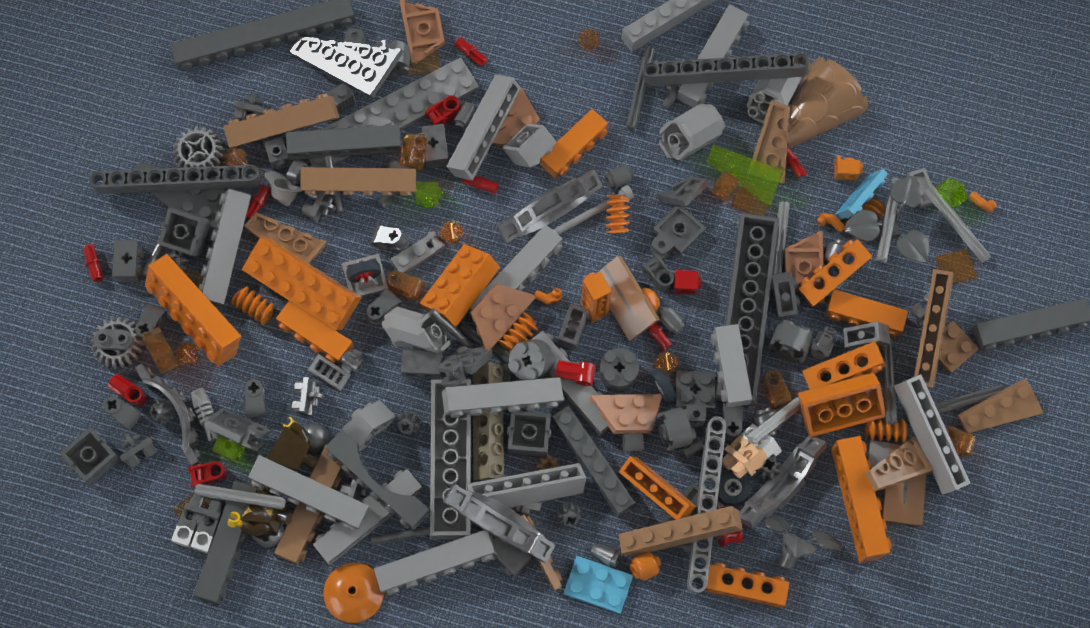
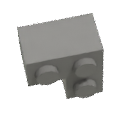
(368, 423)

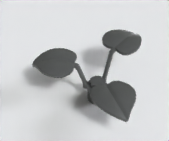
(865, 226)
(796, 546)

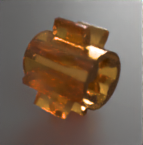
(588, 44)
(235, 157)
(451, 232)
(187, 353)
(666, 362)
(547, 461)

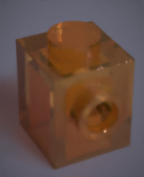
(726, 186)

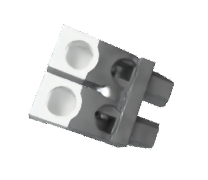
(198, 525)

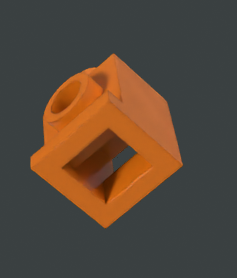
(847, 169)

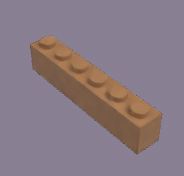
(281, 121)
(358, 179)
(934, 326)
(304, 522)
(680, 531)

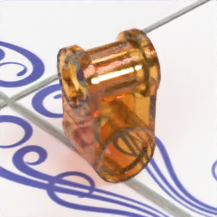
(413, 150)
(407, 286)
(778, 393)
(962, 441)

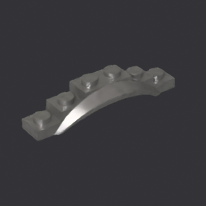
(549, 206)
(186, 415)
(783, 487)
(499, 521)

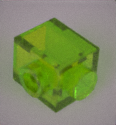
(952, 191)
(428, 194)
(229, 450)

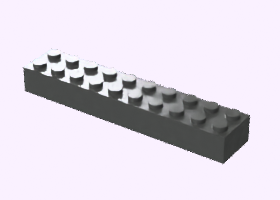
(751, 290)

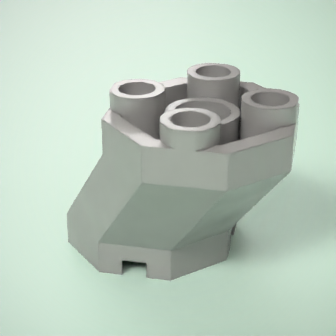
(777, 90)
(691, 131)
(416, 330)

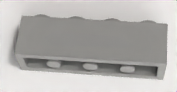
(732, 366)

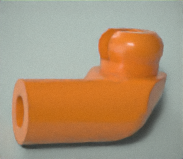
(987, 206)
(830, 219)
(550, 298)

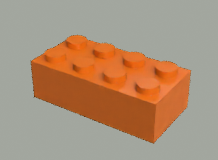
(460, 284)
(842, 404)

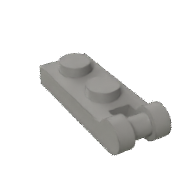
(417, 253)

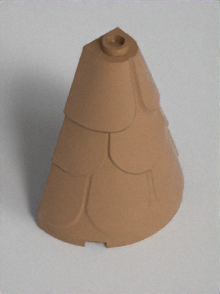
(824, 101)

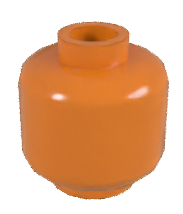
(645, 566)

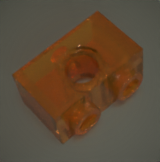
(160, 350)

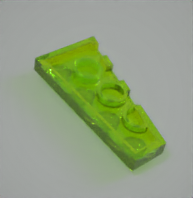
(753, 175)

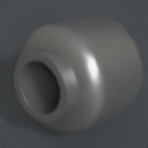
(836, 246)
(763, 415)

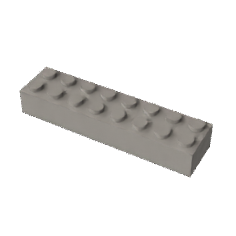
(448, 465)

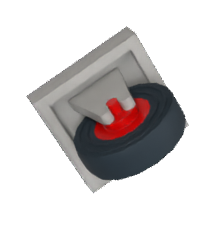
(365, 276)

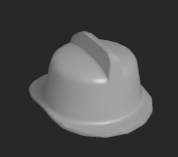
(281, 188)

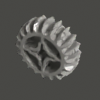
(202, 139)
(122, 356)

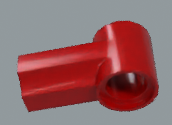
(581, 373)
(127, 390)

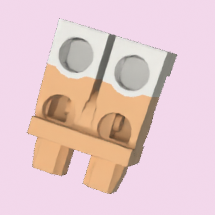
(748, 456)

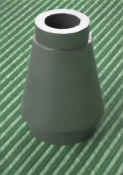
(606, 554)

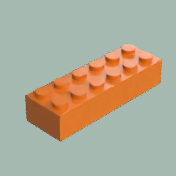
(301, 283)
(192, 310)
(860, 500)

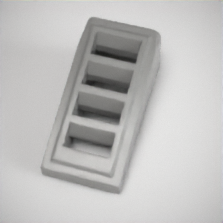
(318, 374)

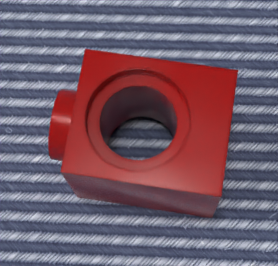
(686, 282)

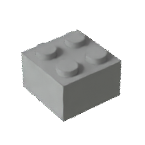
(529, 145)

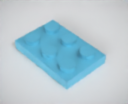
(862, 194)
(598, 585)

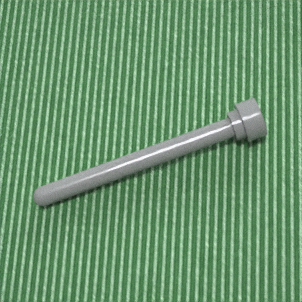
(625, 190)

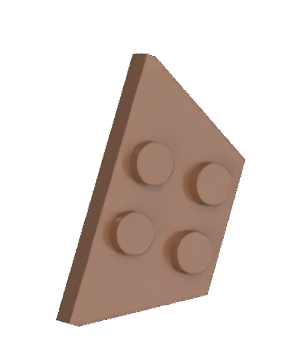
(422, 30)
(517, 117)
(804, 258)
(498, 312)
(628, 412)

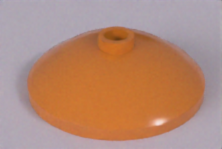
(356, 606)

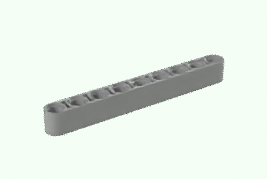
(710, 495)

